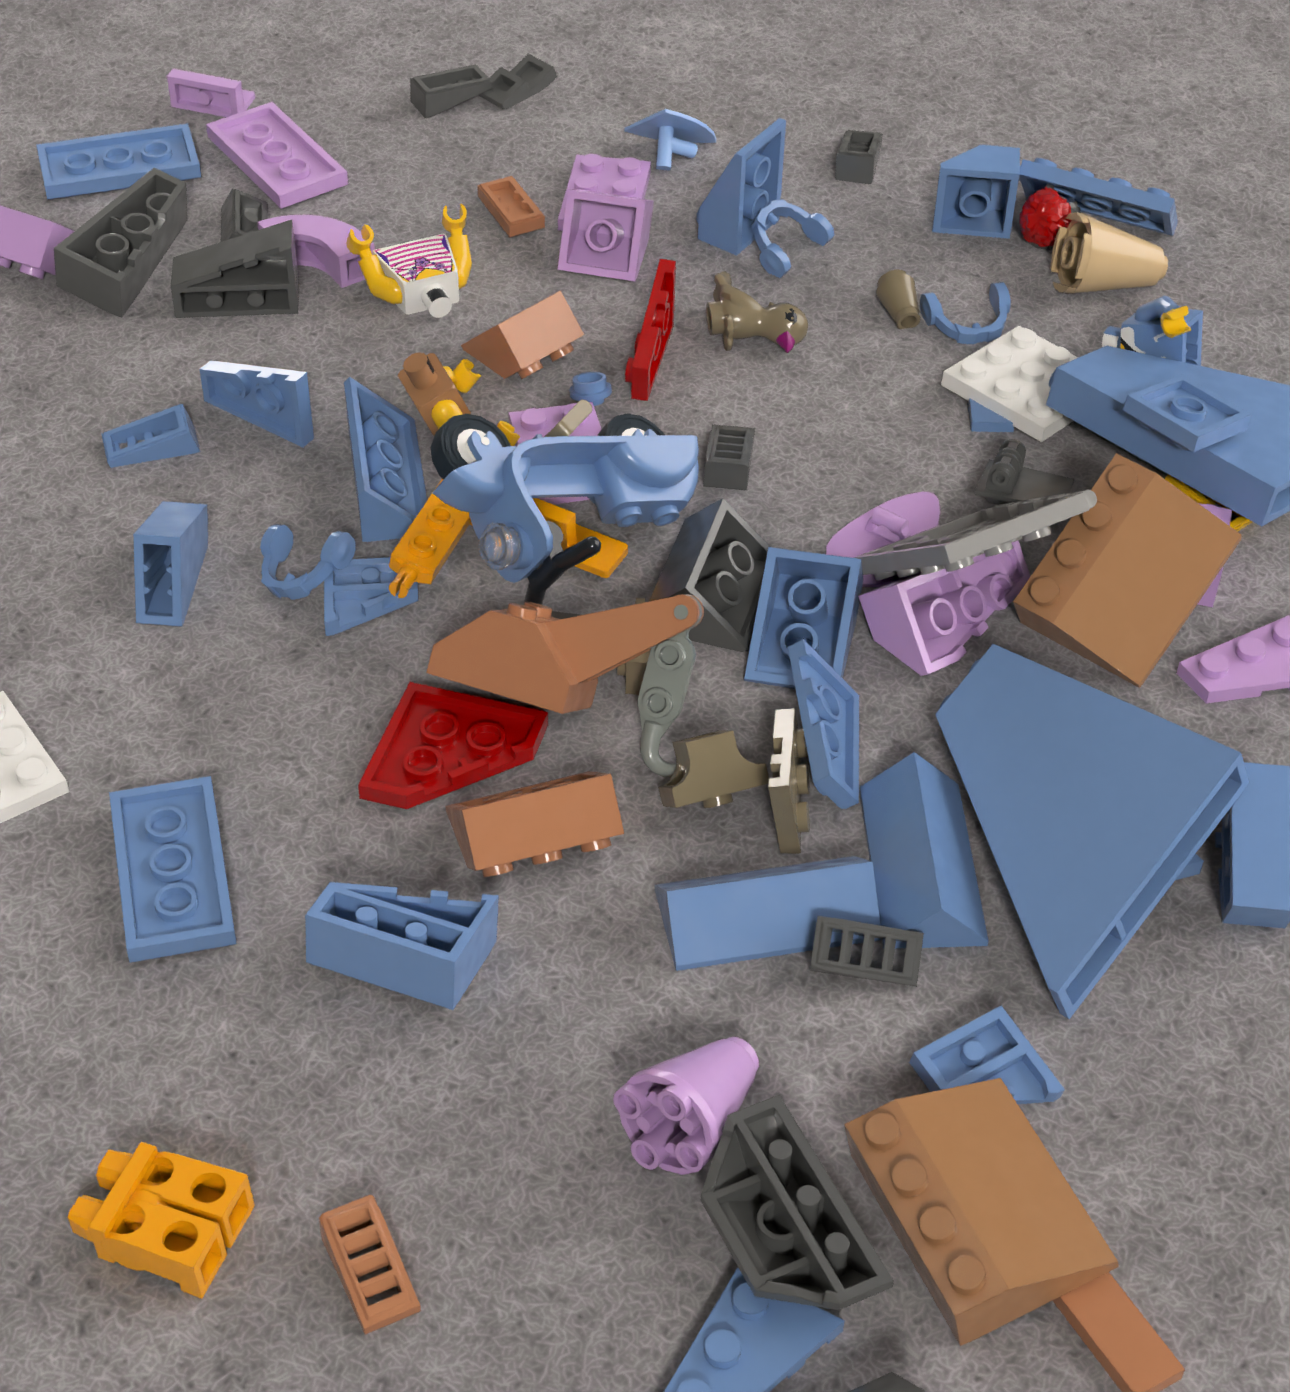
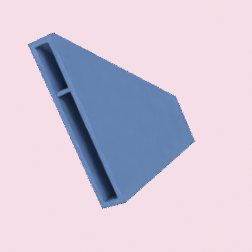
(1239, 472)
(1081, 807)

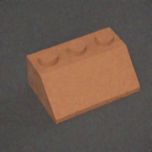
(536, 822)

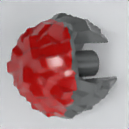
(1044, 215)

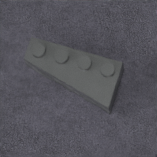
(122, 243)

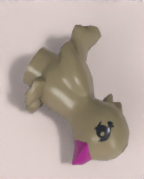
(742, 317)

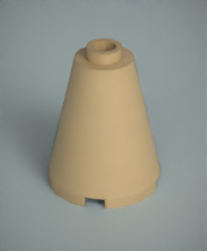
(1103, 258)

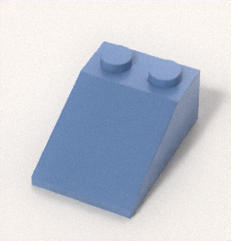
(742, 190)
(807, 600)

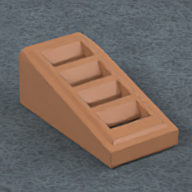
(352, 1230)

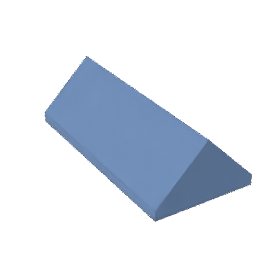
(384, 464)
(922, 855)
(764, 910)

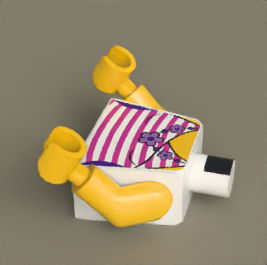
(418, 272)

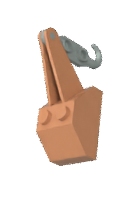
(559, 661)

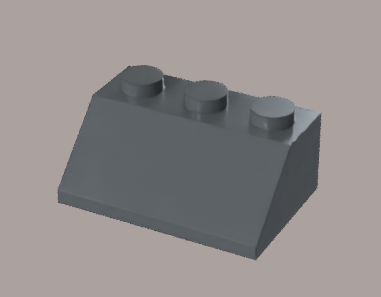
(721, 565)

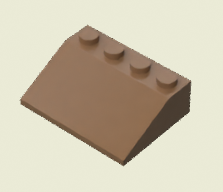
(1126, 571)
(977, 1204)

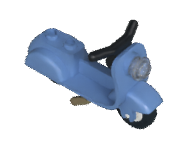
(625, 471)

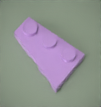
(1242, 665)

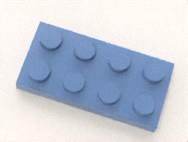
(116, 160)
(1103, 198)
(171, 869)

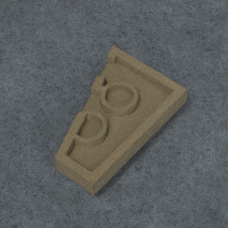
(789, 781)

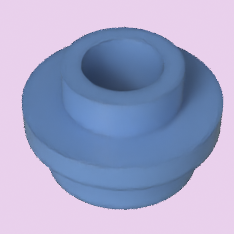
(590, 387)

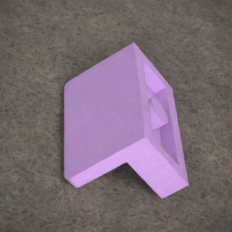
(207, 93)

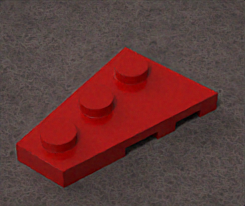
(655, 332)

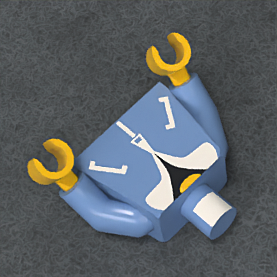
(1160, 330)

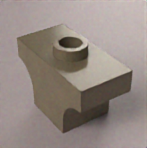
(709, 771)

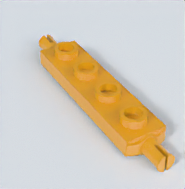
(426, 544)

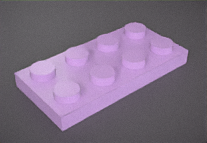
(277, 155)

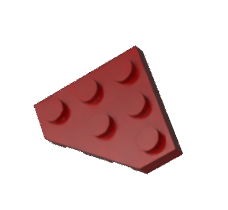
(446, 743)

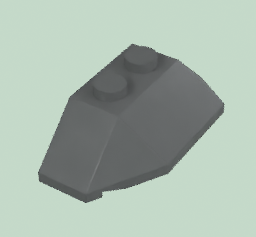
(787, 1215)

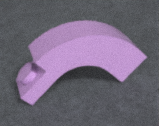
(322, 245)

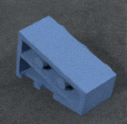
(1257, 851)
(402, 942)

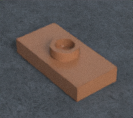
(511, 206)

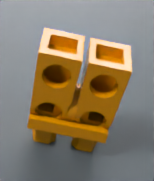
(164, 1215)

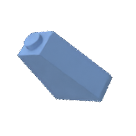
(168, 561)

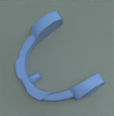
(772, 256)
(1000, 301)
(276, 547)

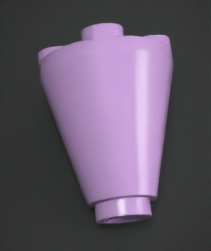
(683, 1104)

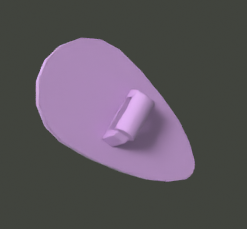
(886, 525)

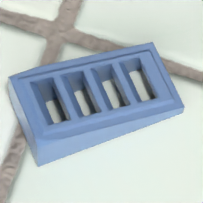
(164, 436)

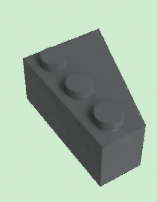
(239, 276)

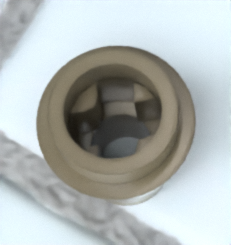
(899, 297)

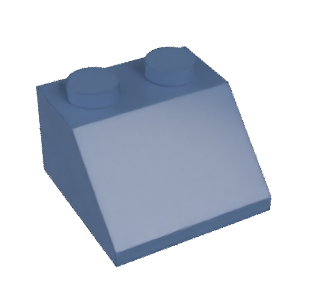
(978, 192)

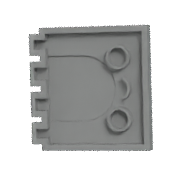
(981, 532)

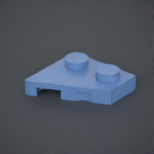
(987, 1051)

